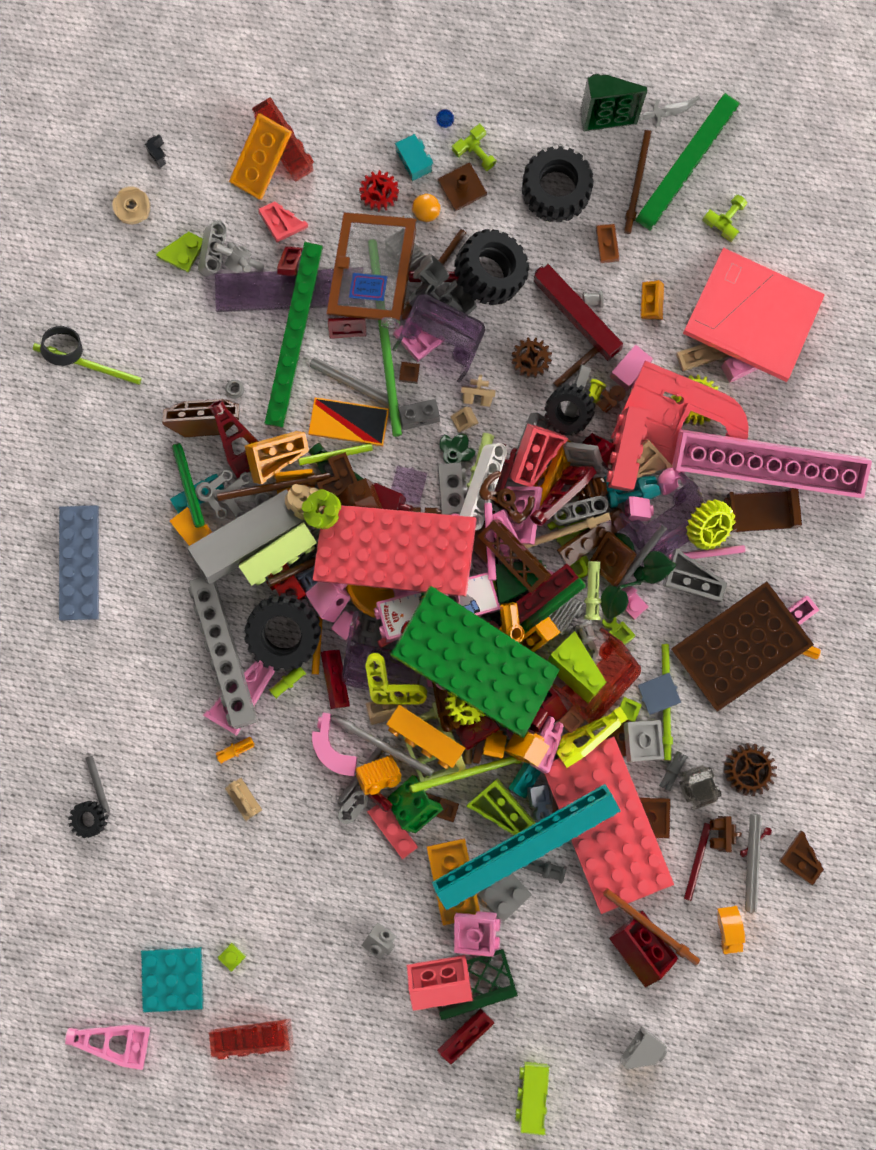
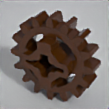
(525, 360)

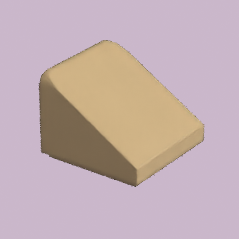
(464, 419)

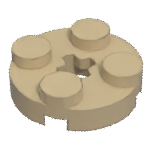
(128, 215)
(294, 497)

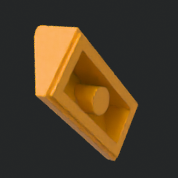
(652, 300)

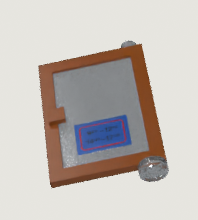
(372, 267)

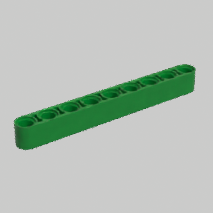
(687, 162)

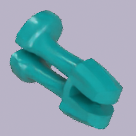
(644, 487)

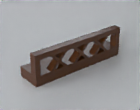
(517, 548)

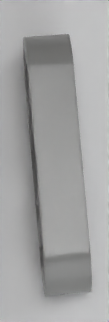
(581, 379)

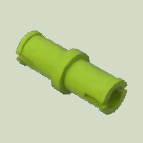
(287, 682)

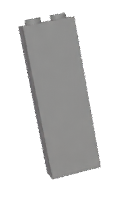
(243, 537)

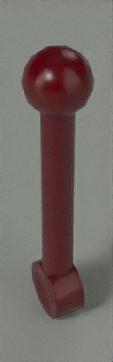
(767, 831)

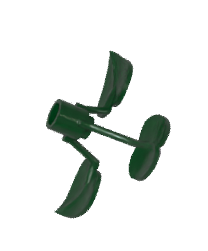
(655, 569)

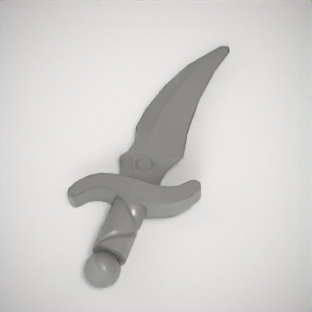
(669, 109)

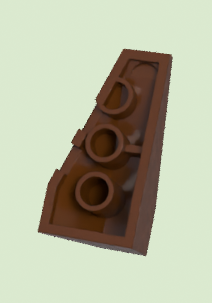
(360, 495)

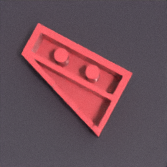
(535, 453)

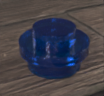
(445, 118)

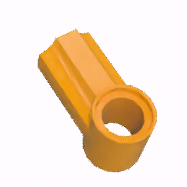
(510, 621)

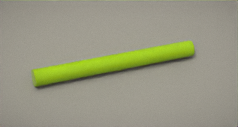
(325, 456)

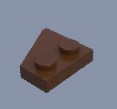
(802, 859)

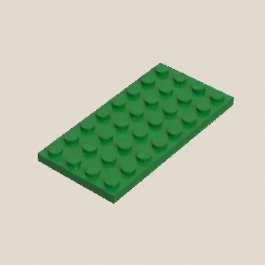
(475, 662)

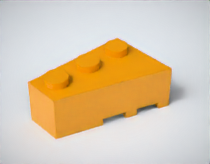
(275, 453)

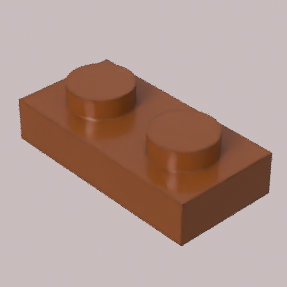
(607, 243)

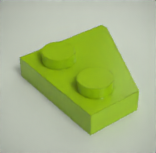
(182, 251)

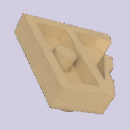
(651, 460)

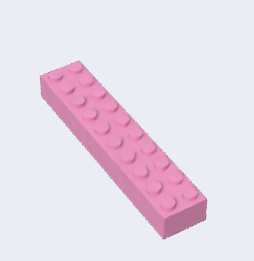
(771, 463)

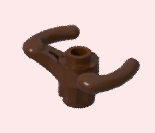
(499, 500)

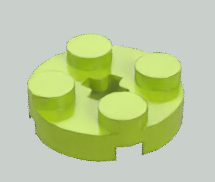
(314, 502)

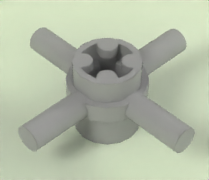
(238, 257)

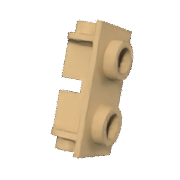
(243, 799)

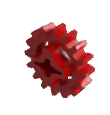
(385, 184)

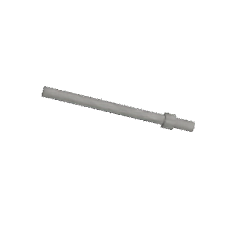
(349, 727)

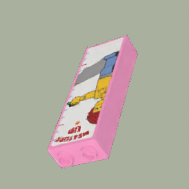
(397, 611)

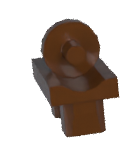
(612, 398)
(726, 834)

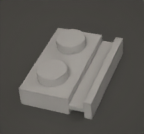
(583, 455)

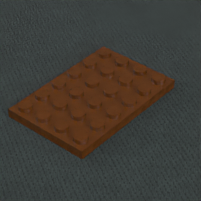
(742, 646)

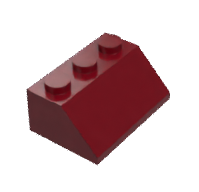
(643, 951)

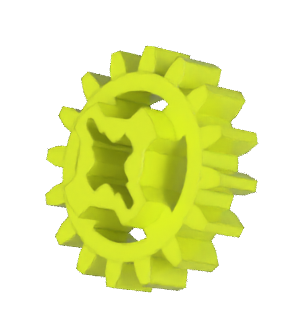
(456, 710)

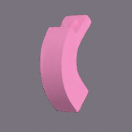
(327, 755)

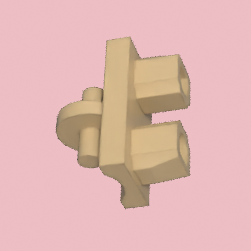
(487, 394)

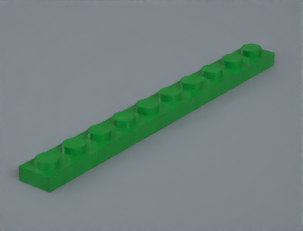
(293, 335)

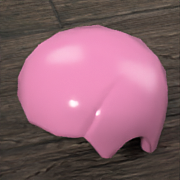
(668, 480)

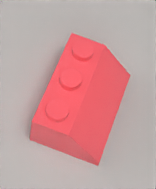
(439, 982)

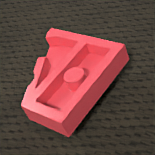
(281, 221)

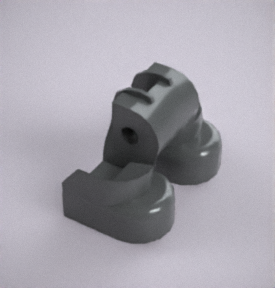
(433, 274)

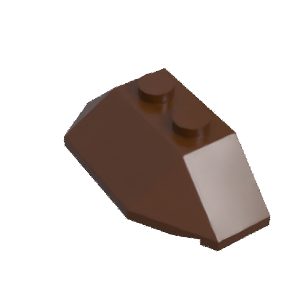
(196, 418)

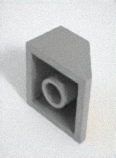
(643, 1050)

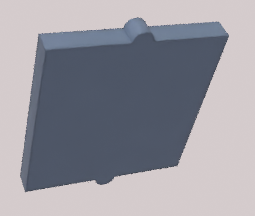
(659, 693)

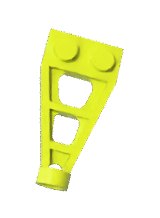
(571, 754)

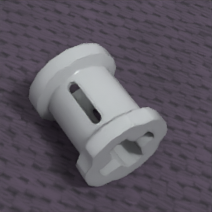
(593, 299)
(591, 636)

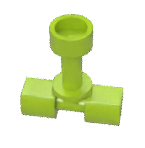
(471, 144)
(723, 221)

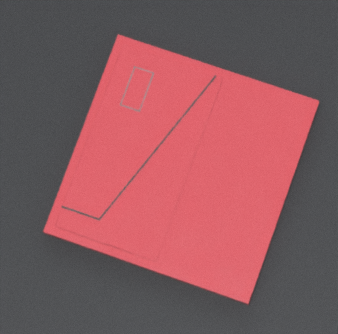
(754, 314)

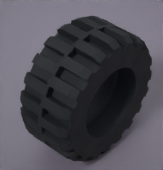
(563, 162)
(505, 253)
(268, 652)

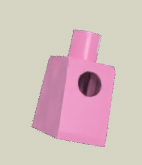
(328, 599)

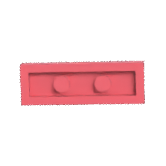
(393, 832)

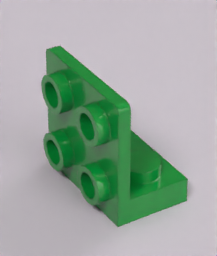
(413, 809)

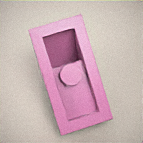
(635, 603)

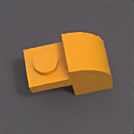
(731, 929)

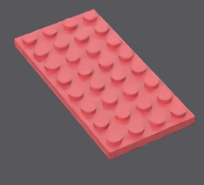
(396, 550)
(621, 849)

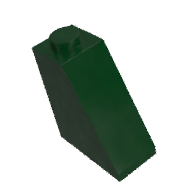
(508, 585)

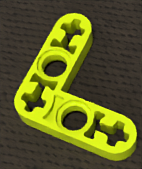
(383, 687)

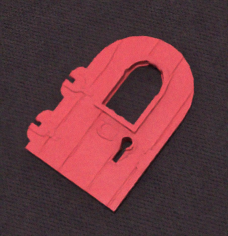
(669, 415)

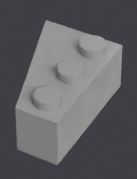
(694, 579)

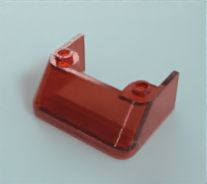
(619, 672)

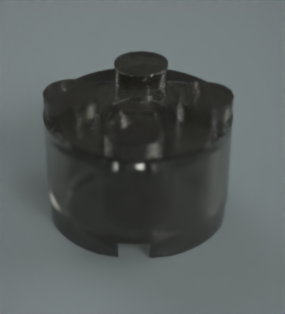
(699, 786)

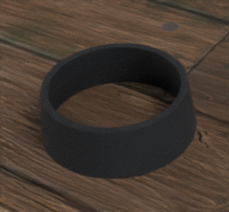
(56, 359)

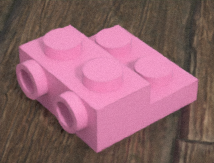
(476, 933)

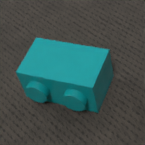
(414, 157)

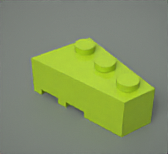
(532, 1098)

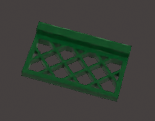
(486, 999)

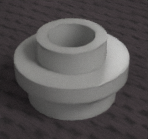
(234, 383)

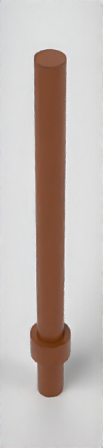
(681, 949)

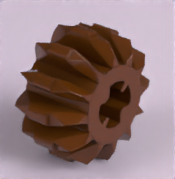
(594, 488)

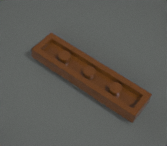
(590, 538)

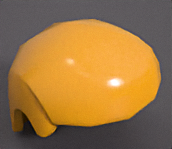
(426, 207)

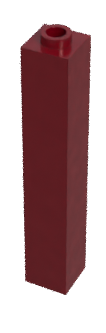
(577, 312)

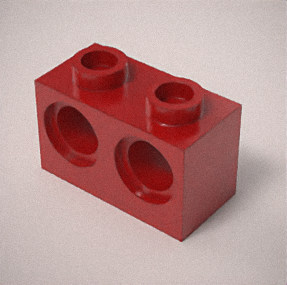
(289, 584)

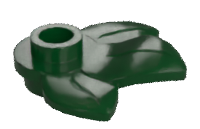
(457, 446)

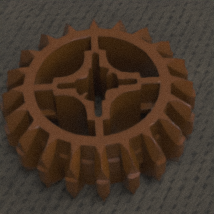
(745, 762)

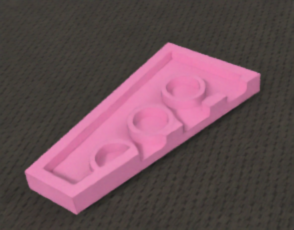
(257, 679)

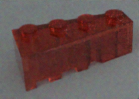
(293, 157)
(251, 1039)

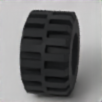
(579, 398)

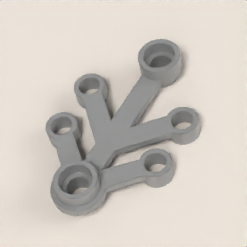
(230, 502)

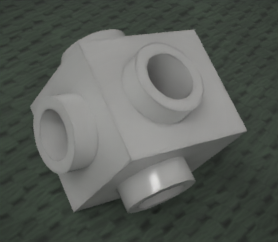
(379, 941)

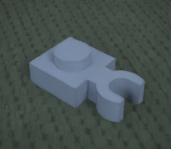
(538, 798)

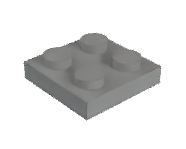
(643, 740)
(505, 896)

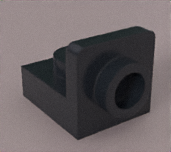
(153, 148)

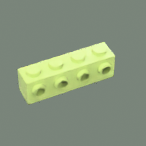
(277, 554)

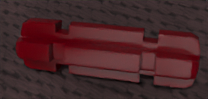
(381, 801)

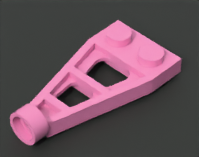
(136, 1044)

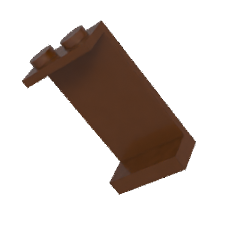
(765, 510)

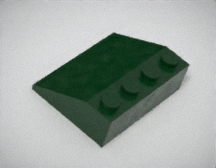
(611, 102)

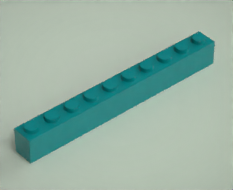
(525, 847)

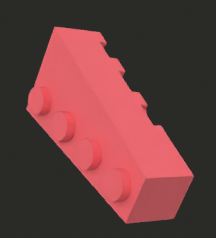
(627, 448)

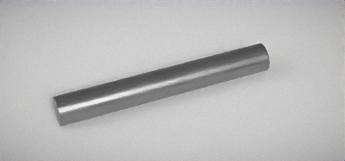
(97, 783)

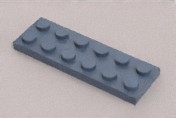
(79, 563)

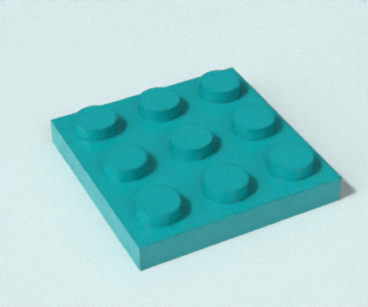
(172, 979)

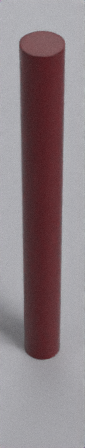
(697, 862)

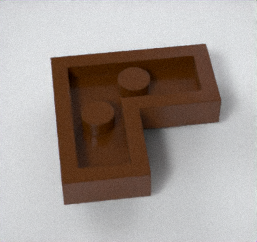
(342, 473)

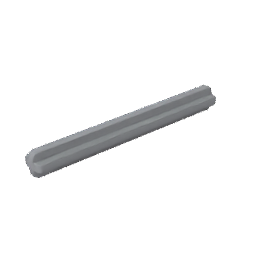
(349, 380)
(753, 863)

